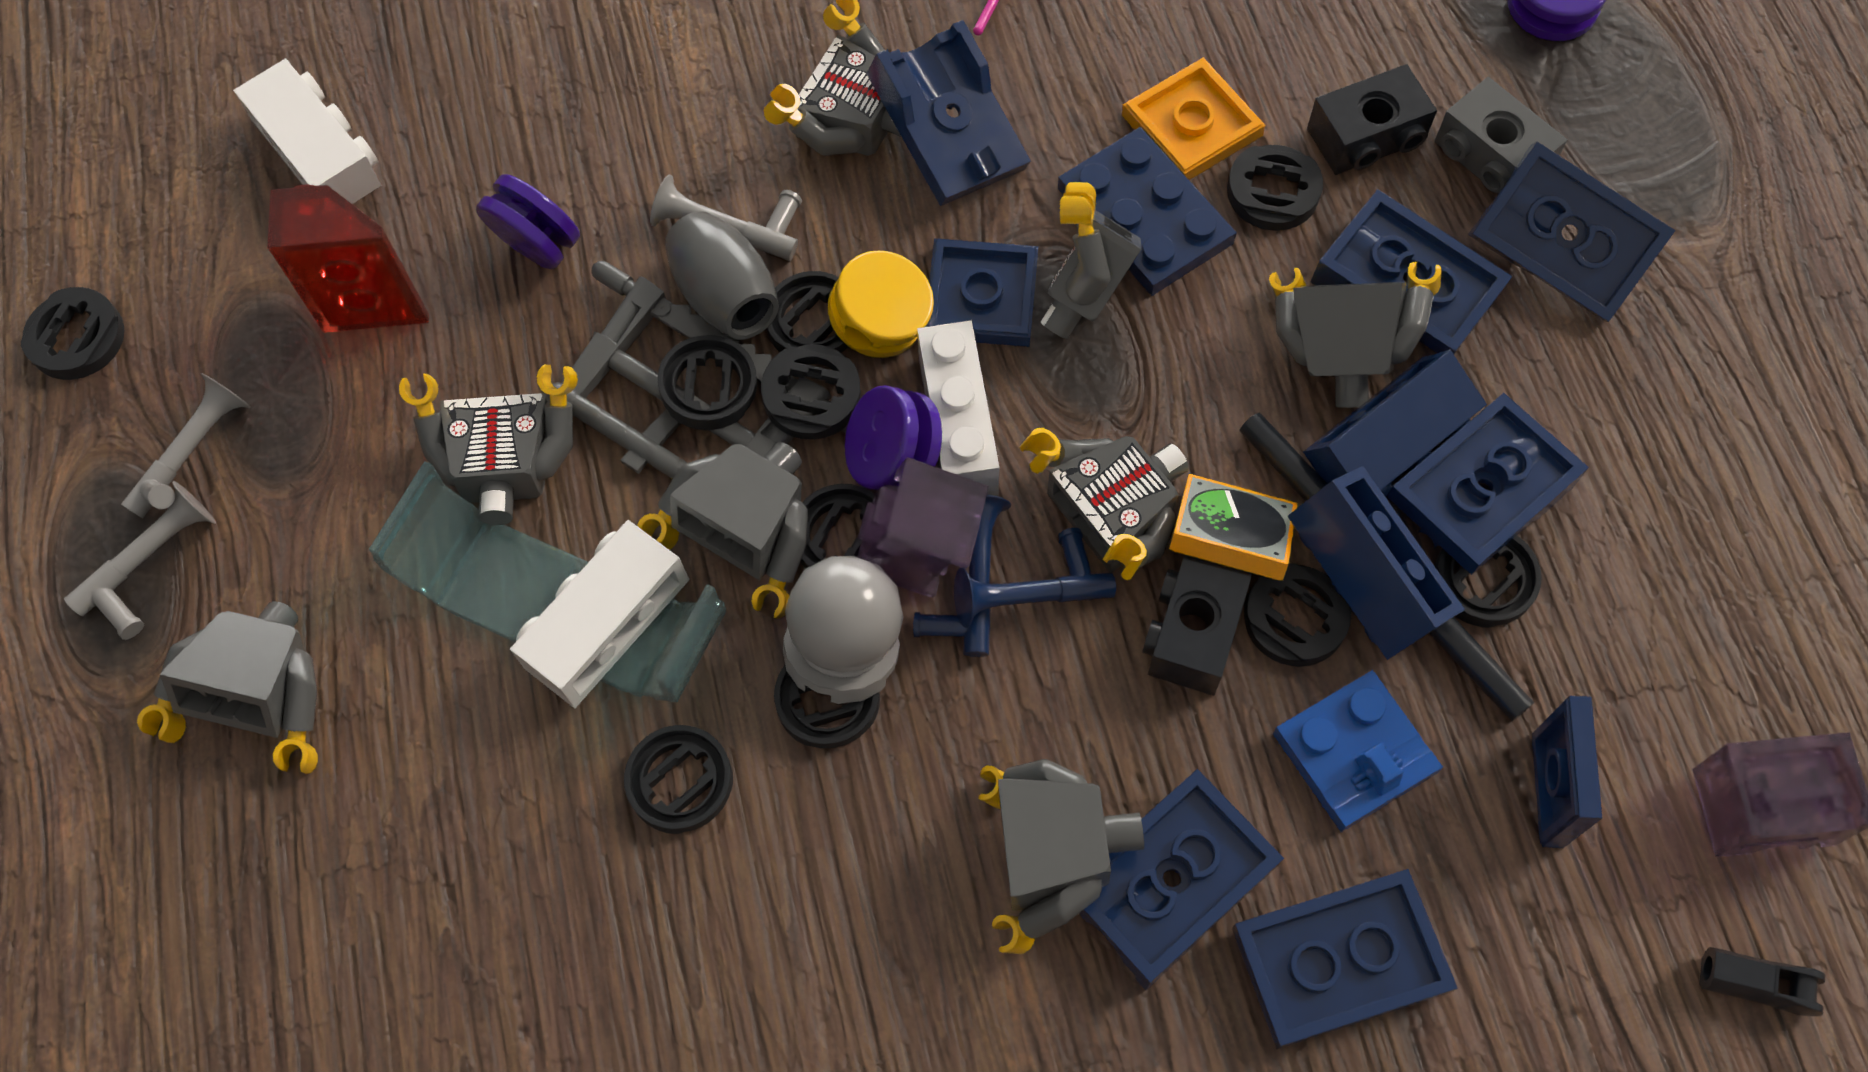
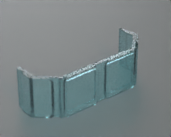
(509, 577)

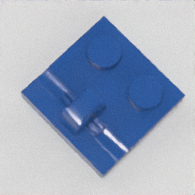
(1357, 750)

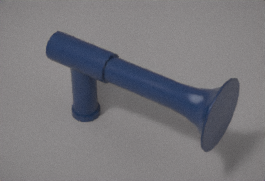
(975, 596)
(978, 634)

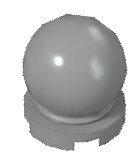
(842, 629)

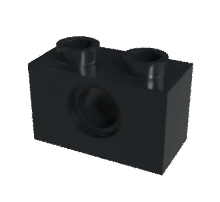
(1371, 119)
(1188, 655)

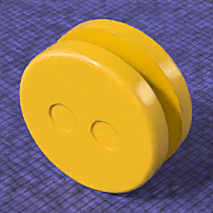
(880, 304)

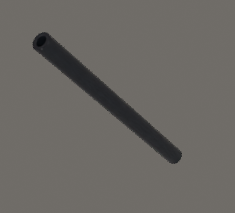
(1450, 635)

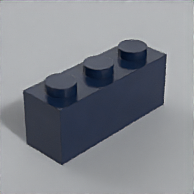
(1400, 423)
(1375, 562)

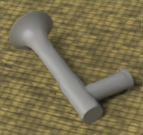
(770, 239)
(153, 486)
(99, 587)

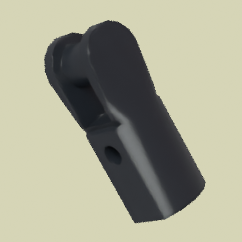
(1759, 981)

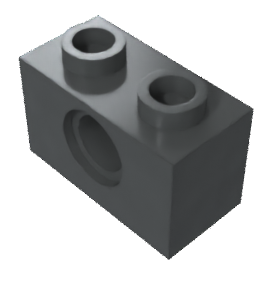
(1492, 132)

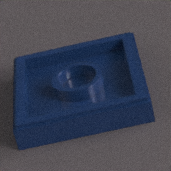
(986, 285)
(1566, 773)

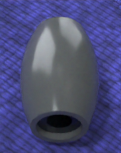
(721, 275)

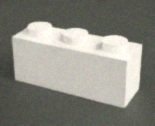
(308, 133)
(956, 387)
(599, 612)

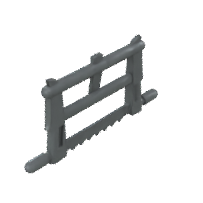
(608, 351)

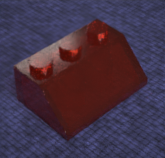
(340, 261)

